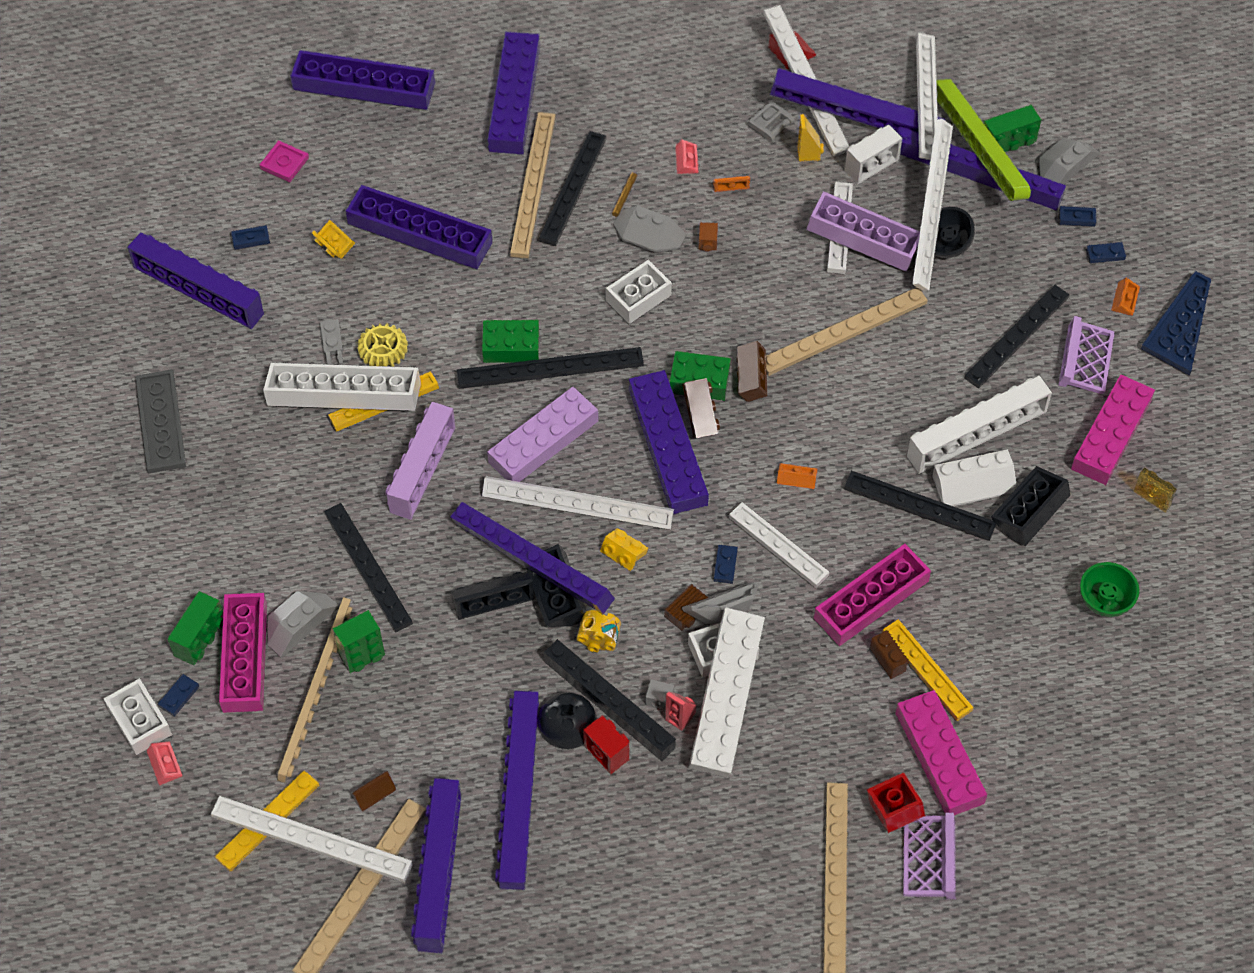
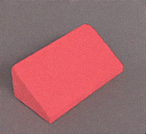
(686, 157)
(164, 762)

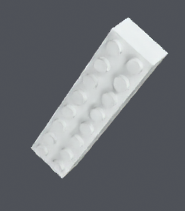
(342, 386)
(978, 424)
(726, 692)

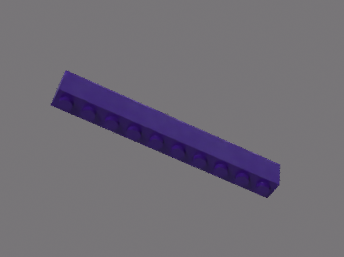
(843, 102)
(968, 165)
(533, 558)
(518, 791)

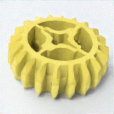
(381, 352)

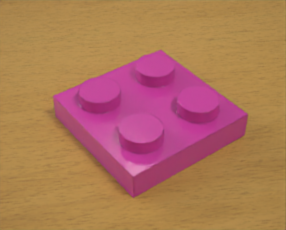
(284, 161)

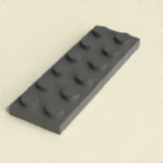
(160, 421)

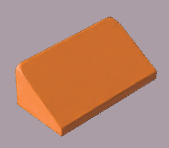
(731, 183)
(1125, 297)
(797, 476)

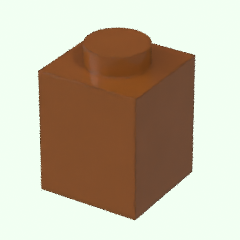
(708, 236)

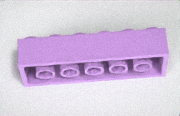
(864, 231)
(543, 436)
(421, 460)

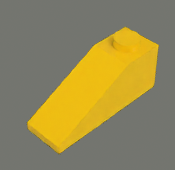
(809, 143)

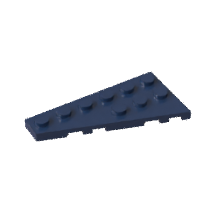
(1178, 330)

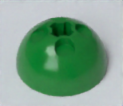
(1107, 581)

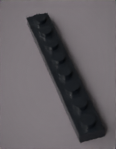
(572, 188)
(1016, 336)
(920, 505)
(368, 567)

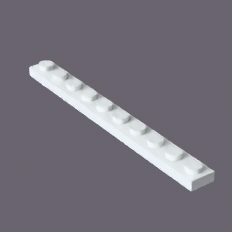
(798, 64)
(926, 93)
(932, 205)
(578, 502)
(312, 839)

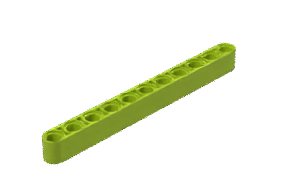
(981, 141)

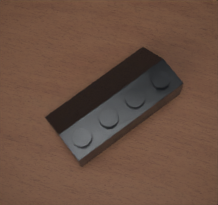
(1031, 505)
(493, 595)
(556, 605)

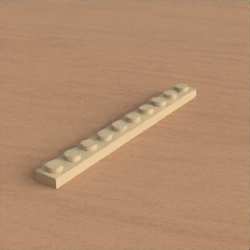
(533, 185)
(844, 330)
(313, 697)
(835, 878)
(358, 892)

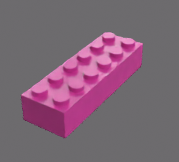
(1113, 429)
(872, 594)
(243, 652)
(941, 753)

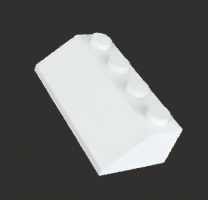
(975, 478)

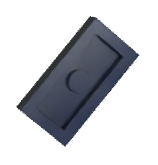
(1077, 216)
(250, 237)
(1106, 252)
(725, 564)
(178, 695)

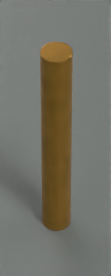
(624, 194)

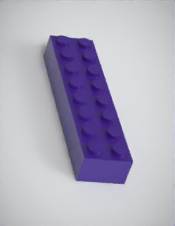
(363, 79)
(514, 93)
(419, 226)
(196, 280)
(668, 442)
(437, 866)

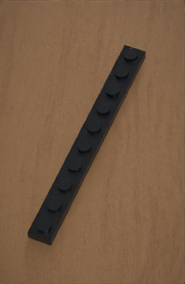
(550, 367)

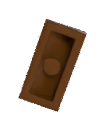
(374, 791)

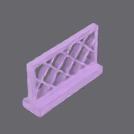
(1072, 350)
(947, 860)

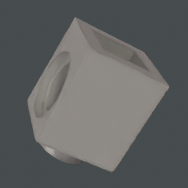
(657, 694)

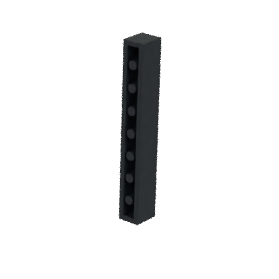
(609, 700)

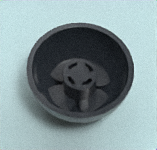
(958, 227)
(564, 720)

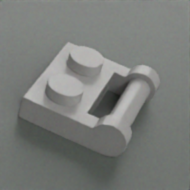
(767, 117)

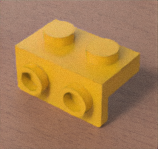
(334, 239)
(623, 548)

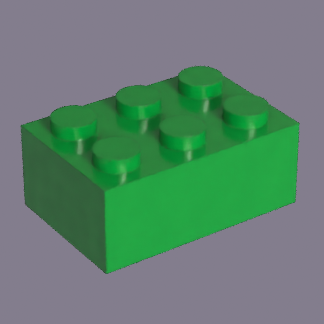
(1015, 128)
(510, 341)
(698, 366)
(196, 628)
(359, 642)

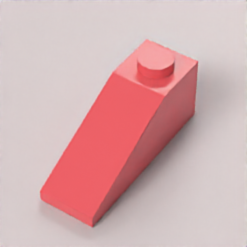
(679, 710)

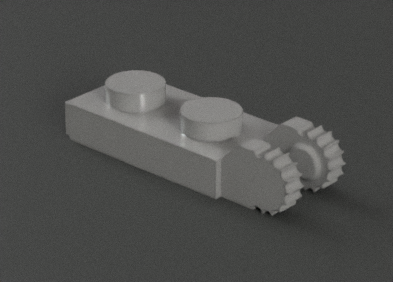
(332, 340)

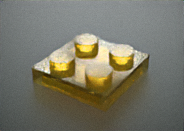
(1155, 489)

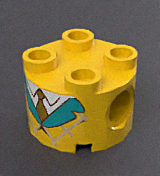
(599, 631)

